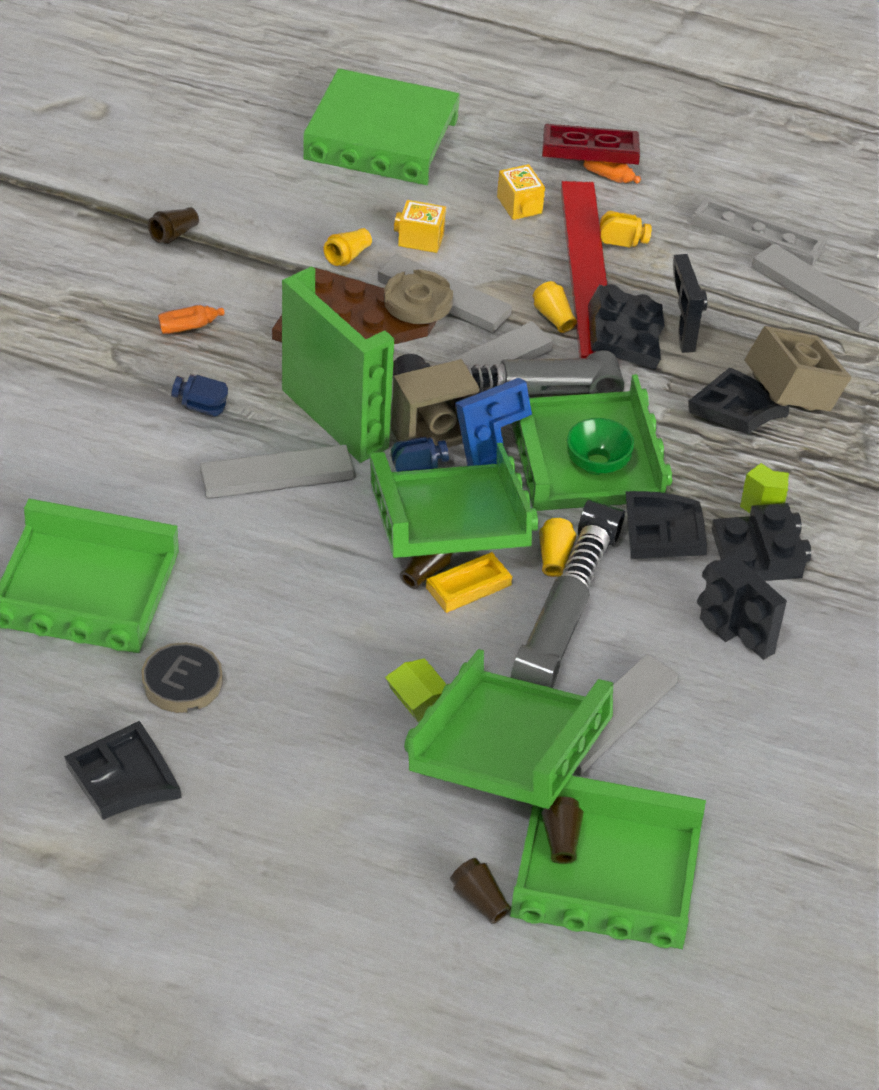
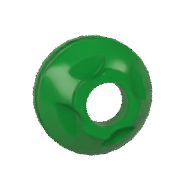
(603, 438)

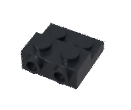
(626, 325)
(765, 541)
(741, 605)

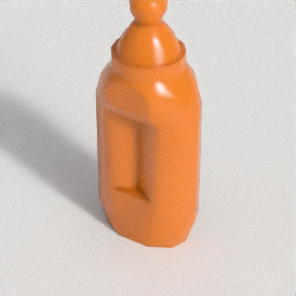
(614, 171)
(187, 318)

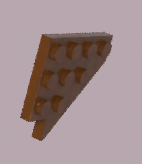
(361, 308)

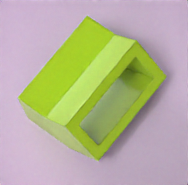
(764, 487)
(416, 686)

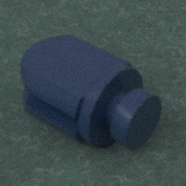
(201, 394)
(418, 454)

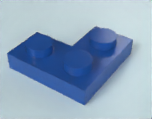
(485, 414)

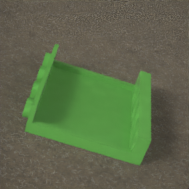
(380, 126)
(335, 370)
(561, 484)
(453, 507)
(87, 575)
(507, 734)
(629, 866)

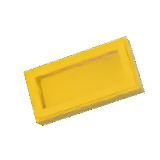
(469, 582)

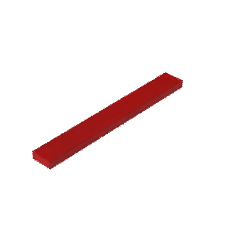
(584, 253)

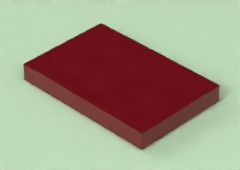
(591, 144)

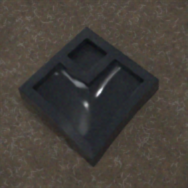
(691, 302)
(736, 402)
(664, 525)
(123, 772)

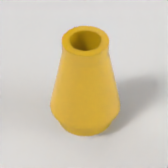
(346, 246)
(554, 305)
(556, 545)

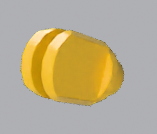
(624, 229)

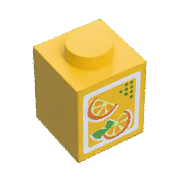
(520, 192)
(420, 226)

